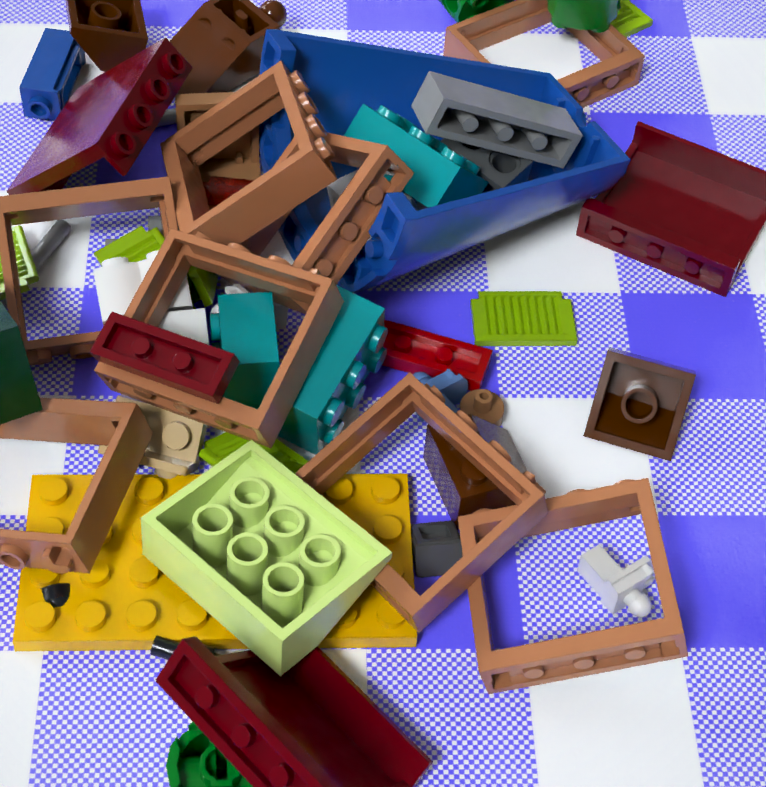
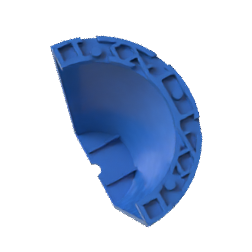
(403, 239)

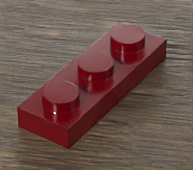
(165, 357)

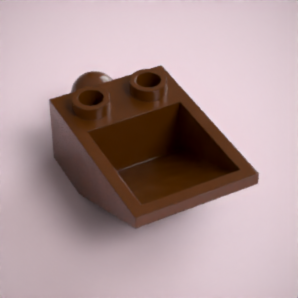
(225, 43)

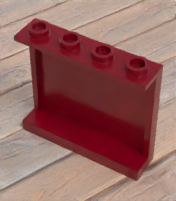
(106, 119)
(680, 210)
(291, 728)

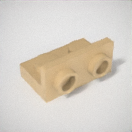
(174, 441)

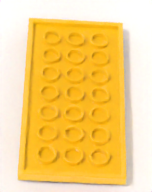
(133, 601)

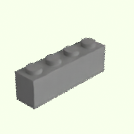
(495, 120)

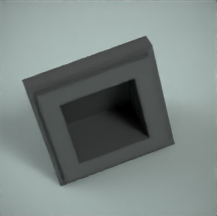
(435, 547)

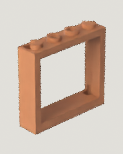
(619, 58)
(272, 192)
(68, 204)
(350, 218)
(238, 263)
(80, 422)
(461, 432)
(586, 652)

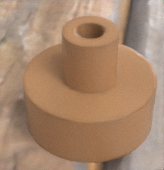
(483, 405)

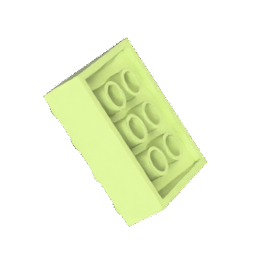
(263, 554)

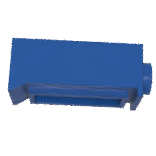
(51, 74)

